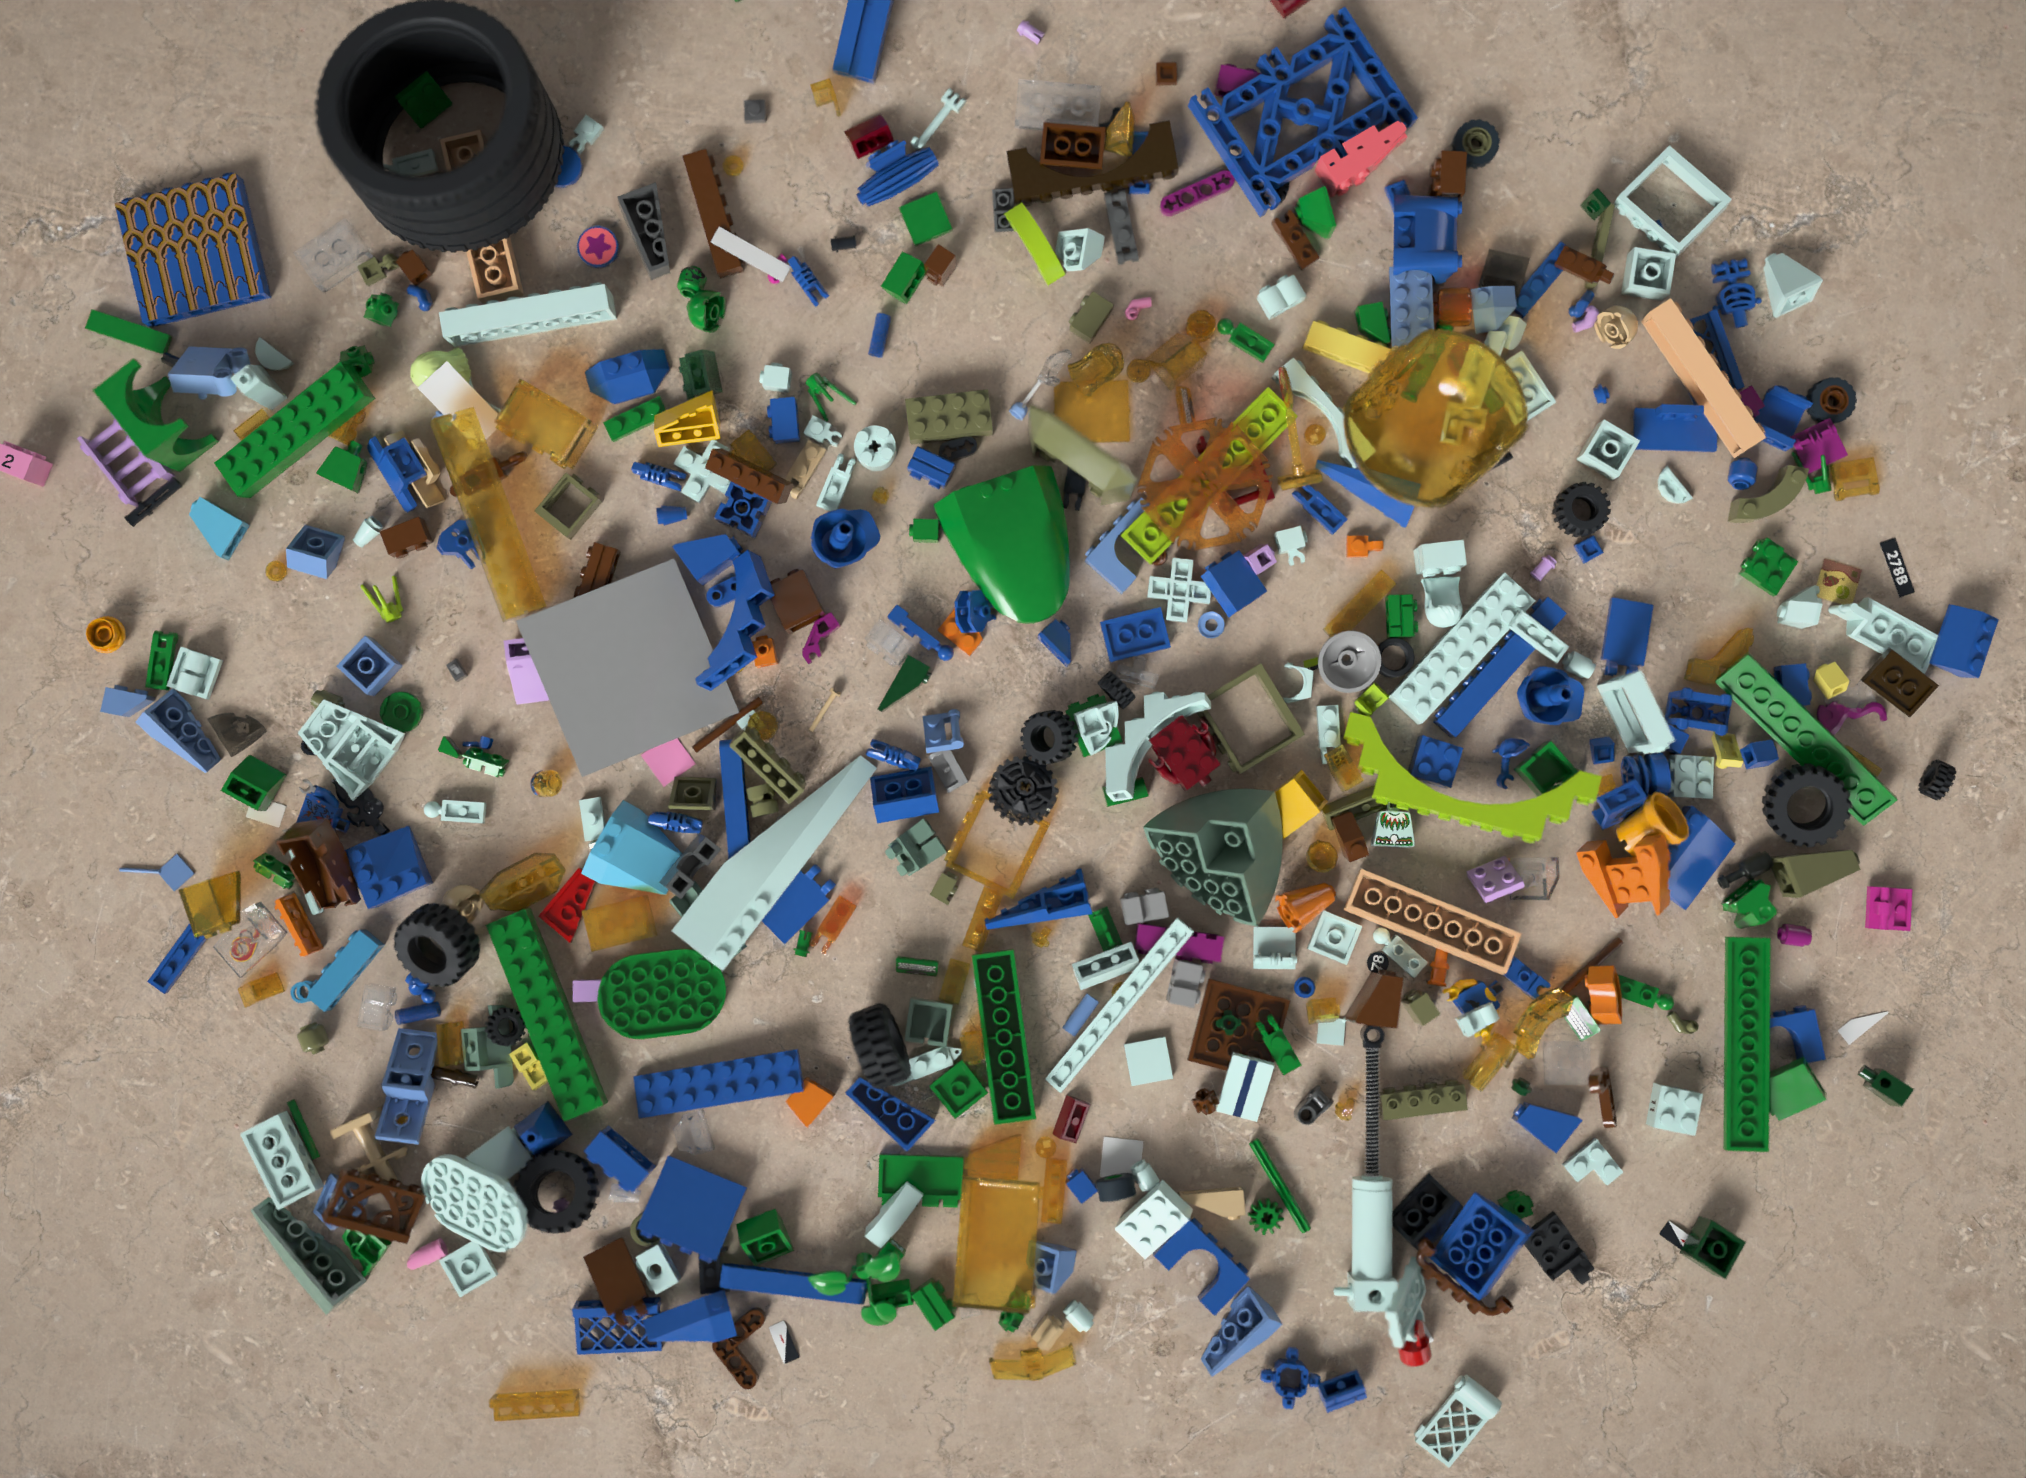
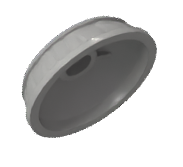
(1358, 670)

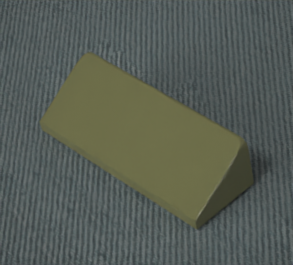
(1359, 803)

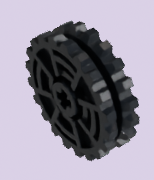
(1023, 791)

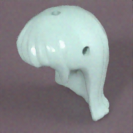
(1442, 601)

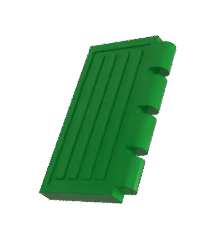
(931, 1174)

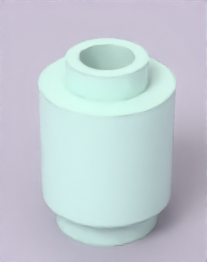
(1578, 664)
(1144, 1175)
(1078, 1316)

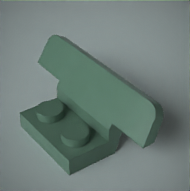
(483, 1054)

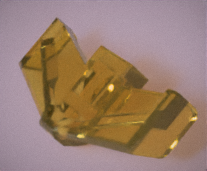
(1033, 1364)

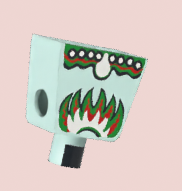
(1393, 828)

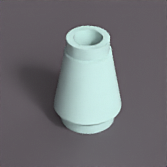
(368, 530)

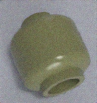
(313, 1038)

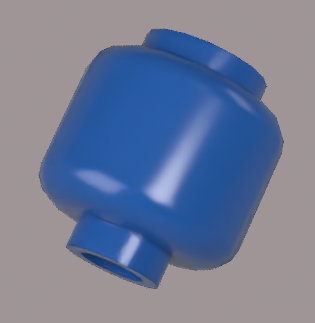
(1742, 473)

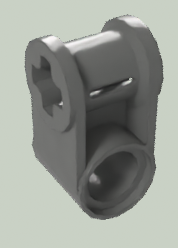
(1314, 1105)

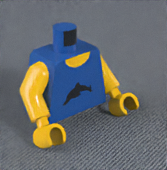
(1470, 994)

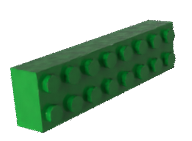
(294, 430)
(1003, 1036)

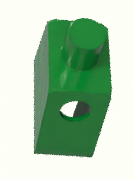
(345, 467)

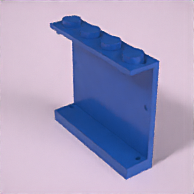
(691, 1209)

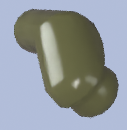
(1682, 1026)

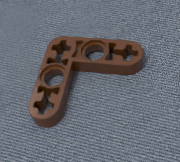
(1600, 1083)
(733, 1342)

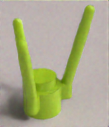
(388, 611)

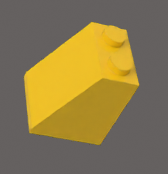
(1298, 802)

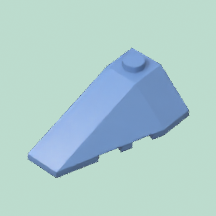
(1245, 1327)

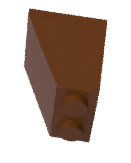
(796, 601)
(1378, 1000)

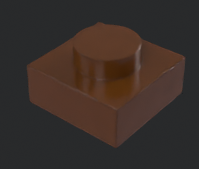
(1166, 73)

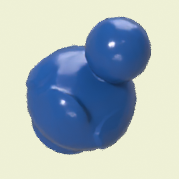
(419, 988)

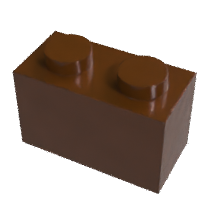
(940, 266)
(406, 537)

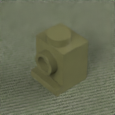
(945, 887)

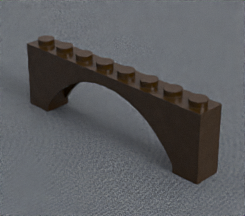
(1151, 161)

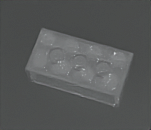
(1056, 103)

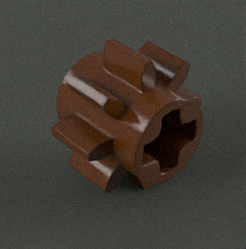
(1205, 1101)

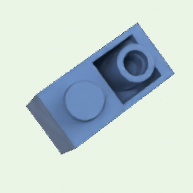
(124, 703)

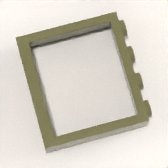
(1278, 703)

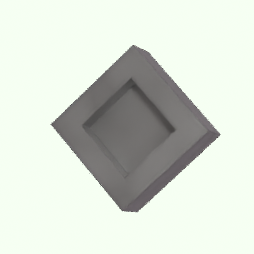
(754, 111)

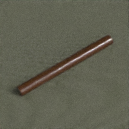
(726, 725)
(1602, 956)

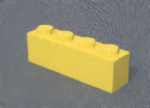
(1344, 347)

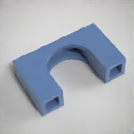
(1103, 557)

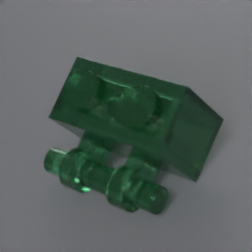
(700, 373)

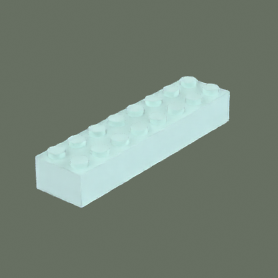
(527, 315)
(1460, 649)

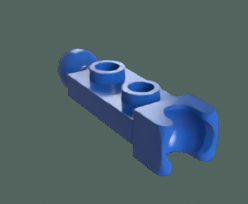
(900, 617)
(1525, 978)

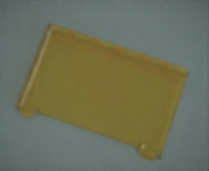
(997, 1244)

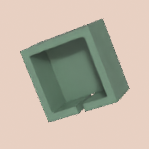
(928, 1020)

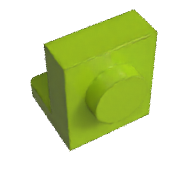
(1371, 700)

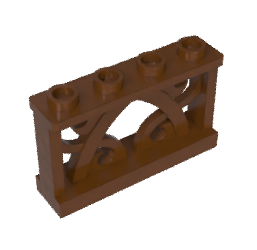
(389, 1230)

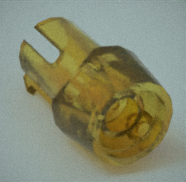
(1494, 1055)

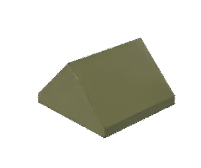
(693, 793)

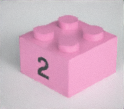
(24, 463)

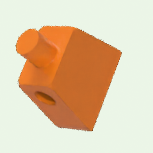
(811, 1102)

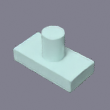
(592, 818)

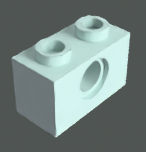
(657, 1255)

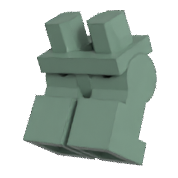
(909, 853)

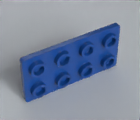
(1674, 429)

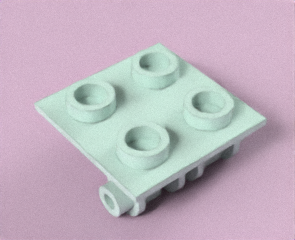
(1274, 948)

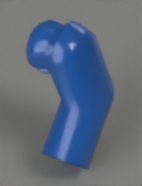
(1582, 304)

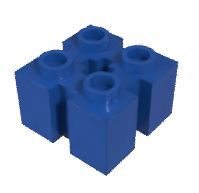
(748, 521)

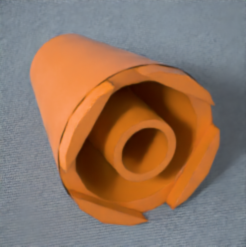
(1304, 904)

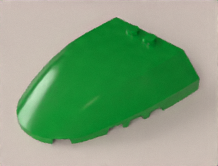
(1012, 541)

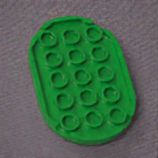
(661, 994)

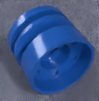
(1650, 772)

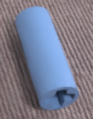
(1080, 1014)

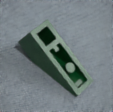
(908, 679)

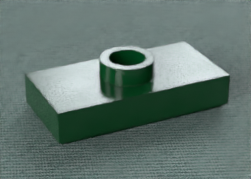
(1595, 204)

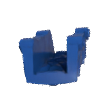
(1702, 701)

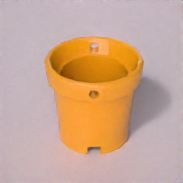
(1654, 817)

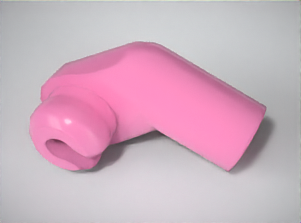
(1135, 306)

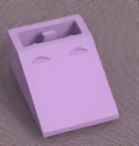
(523, 673)

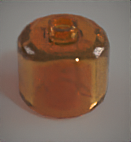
(1454, 307)

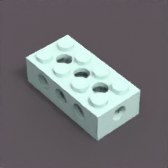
(269, 1164)

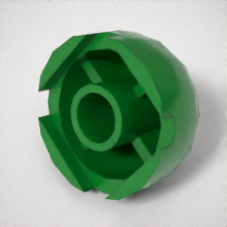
(705, 309)

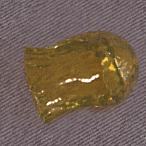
(1097, 368)

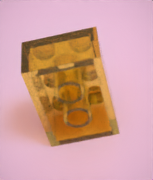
(619, 923)

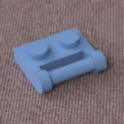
(935, 731)

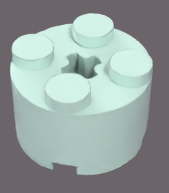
(875, 436)

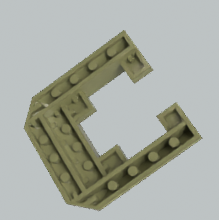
(1060, 441)

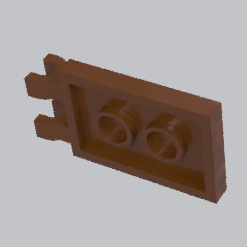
(617, 1280)

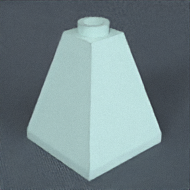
(1789, 283)

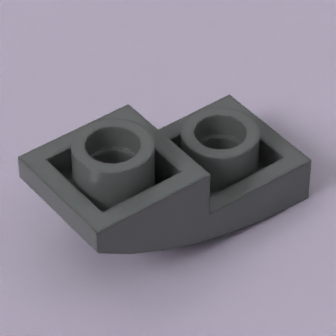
(1002, 203)

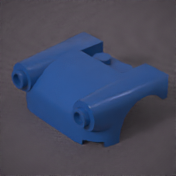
(1426, 235)

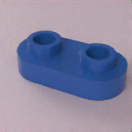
(726, 593)

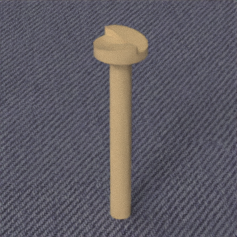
(824, 709)

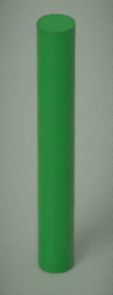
(301, 1125)

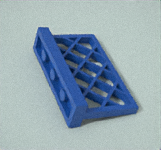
(1721, 347)
(595, 1308)

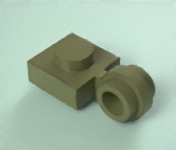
(373, 271)

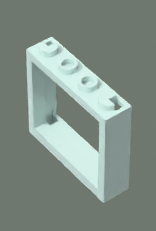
(1690, 176)
(1645, 709)

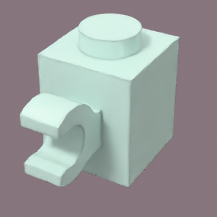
(1290, 542)

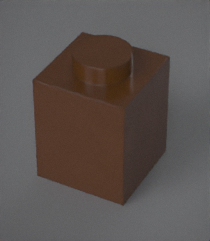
(413, 267)

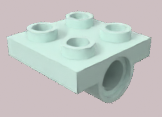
(194, 673)

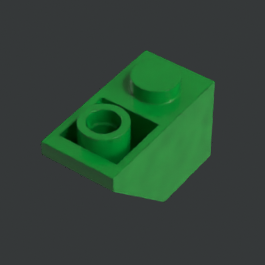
(1372, 322)

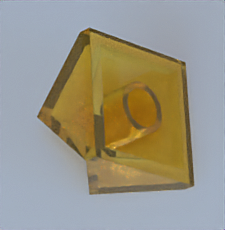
(1121, 132)

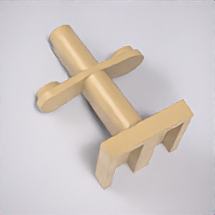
(362, 1129)

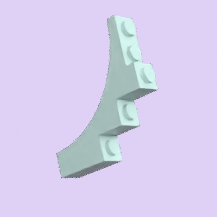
(1125, 759)

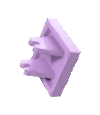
(1495, 879)

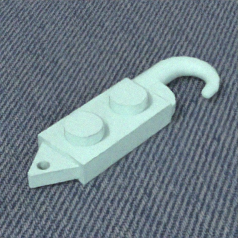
(931, 1062)

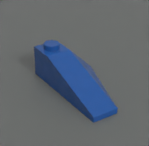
(699, 1320)

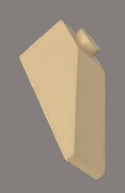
(1221, 1201)

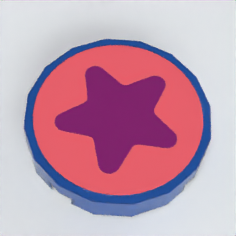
(598, 247)

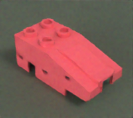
(1363, 156)

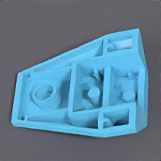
(631, 852)

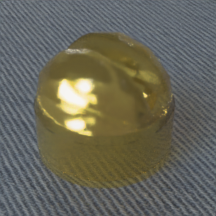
(880, 495)

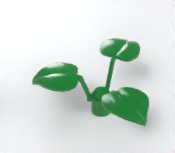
(883, 1267)

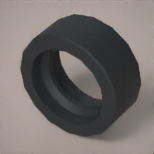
(1409, 653)

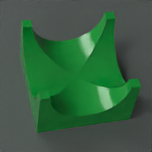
(141, 419)

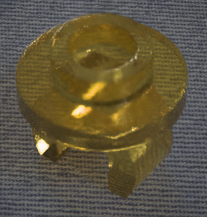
(1039, 939)

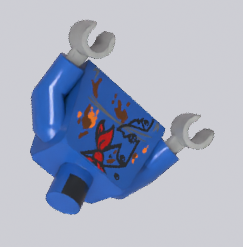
(320, 805)

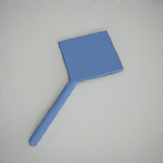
(174, 872)

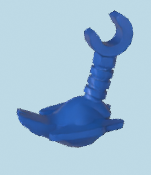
(1507, 749)

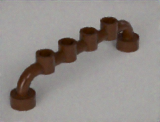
(1459, 1293)

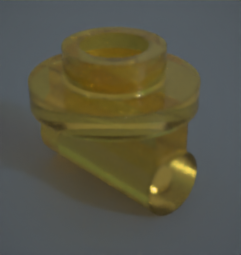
(1344, 1111)

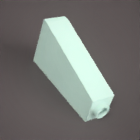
(259, 386)

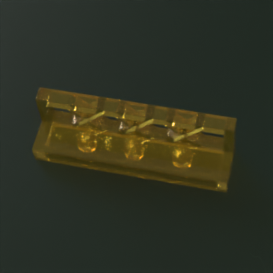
(535, 1399)

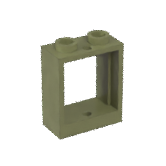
(553, 496)

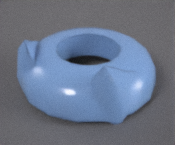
(1202, 624)

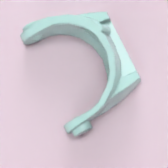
(1306, 691)

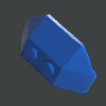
(628, 375)

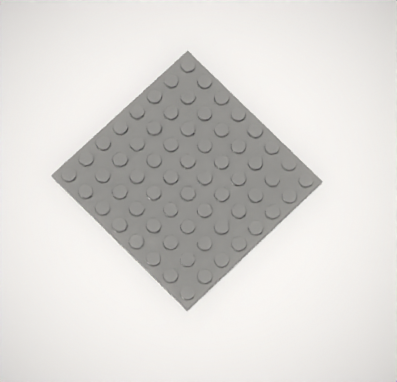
(625, 667)

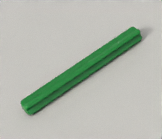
(1280, 1185)

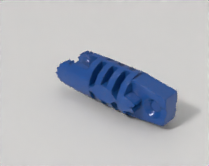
(807, 280)
(658, 474)
(893, 755)
(676, 822)

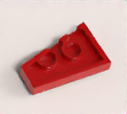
(566, 907)

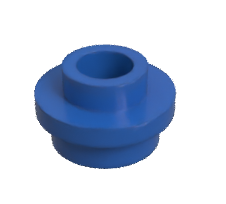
(1601, 394)
(1311, 987)

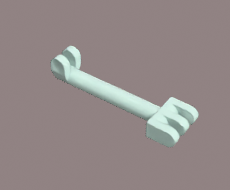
(919, 143)

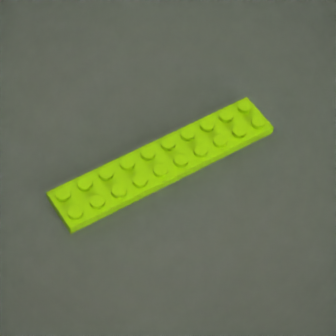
(1261, 423)

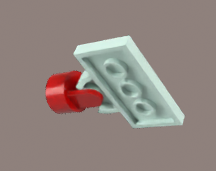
(1407, 1316)

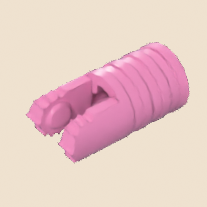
(428, 1254)

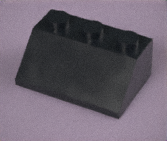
(1425, 1212)

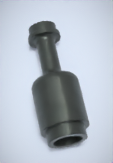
(1749, 868)

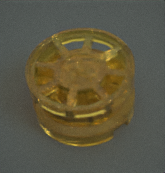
(1200, 325)
(764, 723)

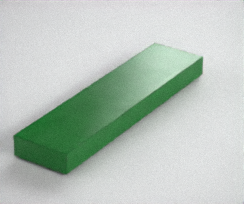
(128, 332)

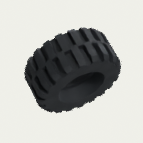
(1822, 827)
(423, 957)
(879, 1046)
(583, 1200)

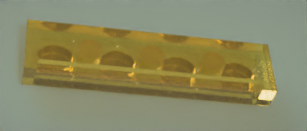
(1361, 604)

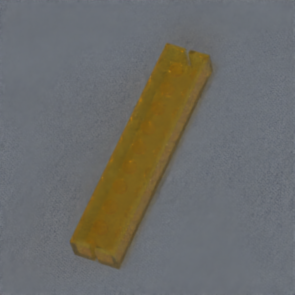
(488, 514)

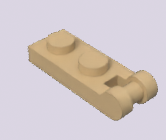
(805, 467)

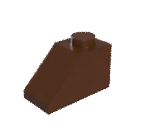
(1350, 837)

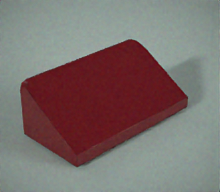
(1071, 1119)

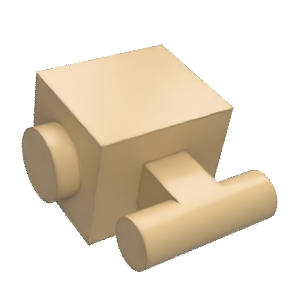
(1047, 1331)

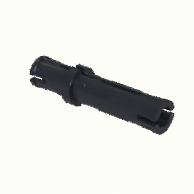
(134, 518)

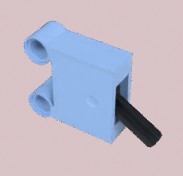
(206, 370)

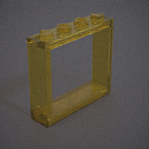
(962, 835)

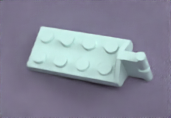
(1884, 628)

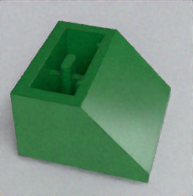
(254, 783)

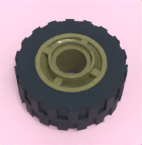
(1484, 134)

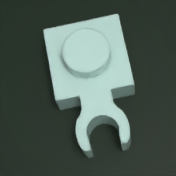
(587, 131)
(820, 430)

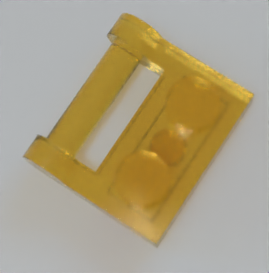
(1852, 472)

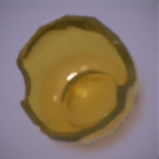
(1321, 856)

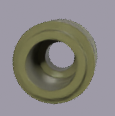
(318, 697)

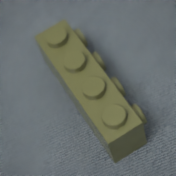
(768, 764)
(1422, 1101)

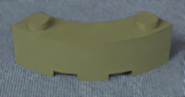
(1782, 493)

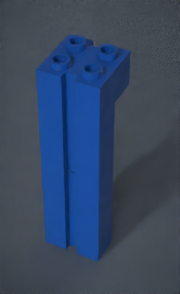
(862, 39)

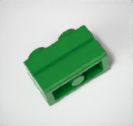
(1400, 616)
(934, 1304)

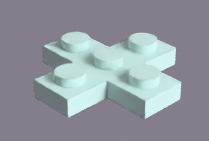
(700, 478)
(1179, 590)

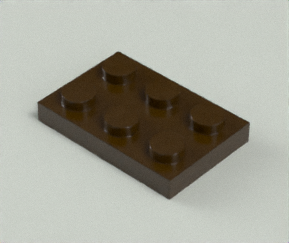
(1899, 682)

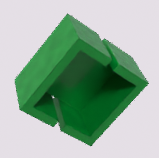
(1545, 769)

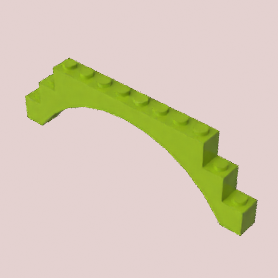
(1519, 818)

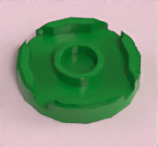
(401, 711)

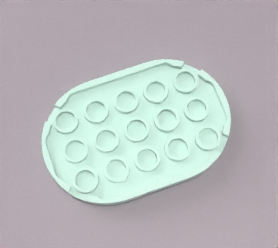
(474, 1202)

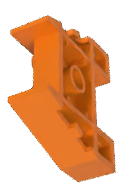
(1629, 878)

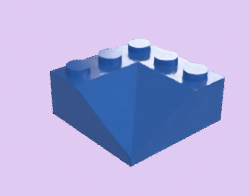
(388, 867)

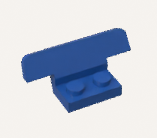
(398, 467)

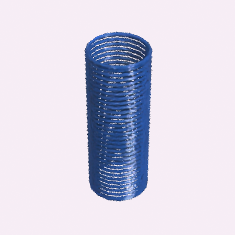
(877, 326)
(418, 1013)

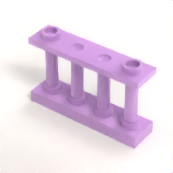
(125, 495)

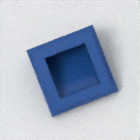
(1602, 750)

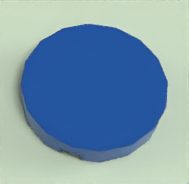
(571, 168)

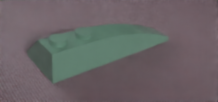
(312, 1260)

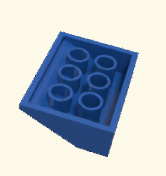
(1696, 857)
(1480, 1245)

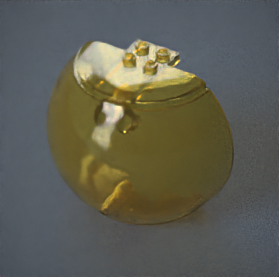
(1456, 390)

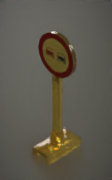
(1299, 476)

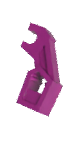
(814, 638)

